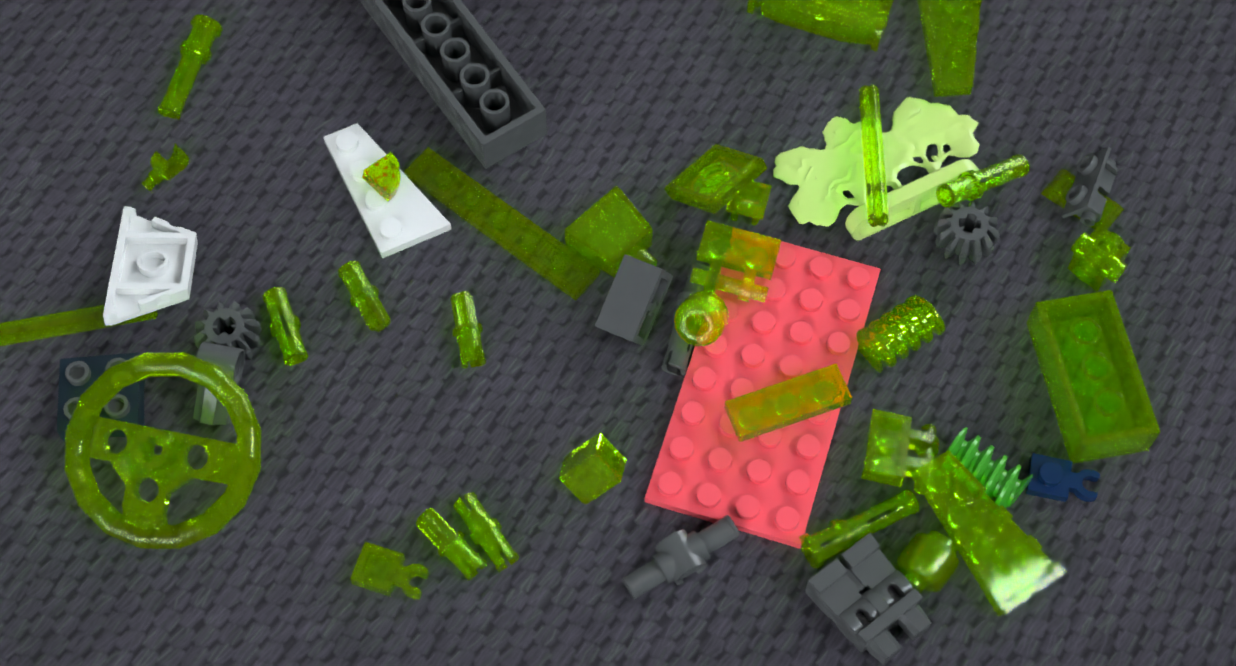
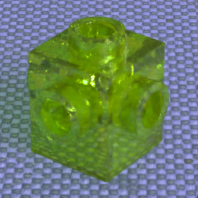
(1099, 257)

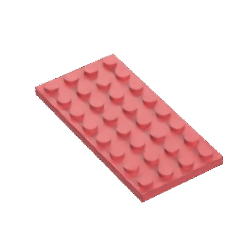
(803, 326)

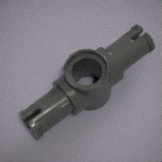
(680, 556)

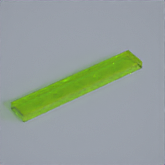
(502, 223)

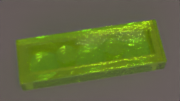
(788, 402)

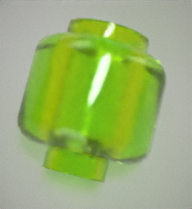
(695, 328)
(928, 561)

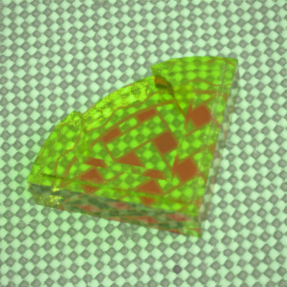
(384, 176)

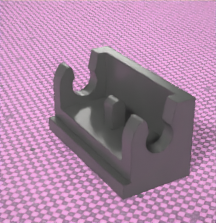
(634, 300)

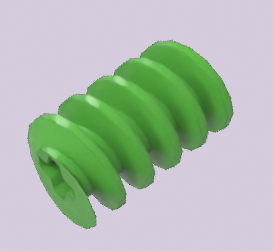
(990, 473)

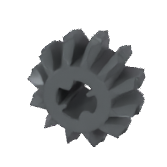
(975, 244)
(238, 323)

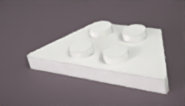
(149, 267)

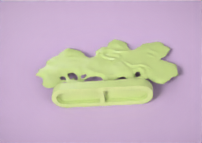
(840, 166)

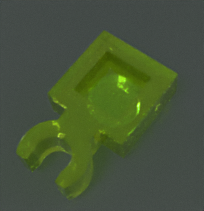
(383, 568)

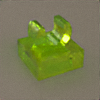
(750, 202)

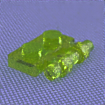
(738, 251)
(888, 448)

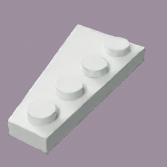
(392, 224)

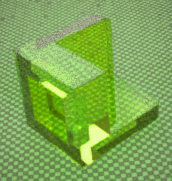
(592, 469)

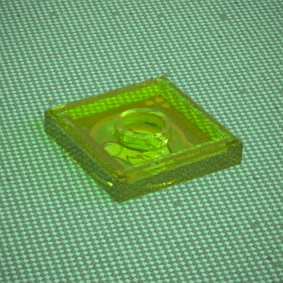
(715, 178)

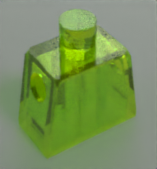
(611, 231)

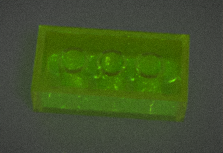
(1092, 377)

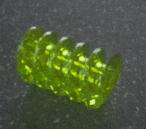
(898, 330)

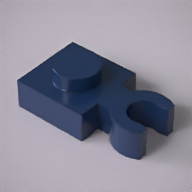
(1054, 479)

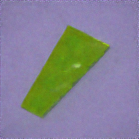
(950, 43)

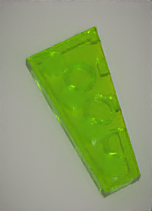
(995, 549)

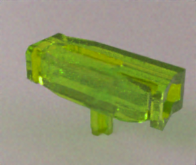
(836, 19)

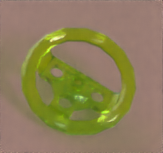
(229, 463)

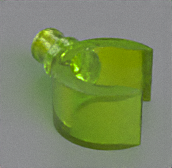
(165, 169)

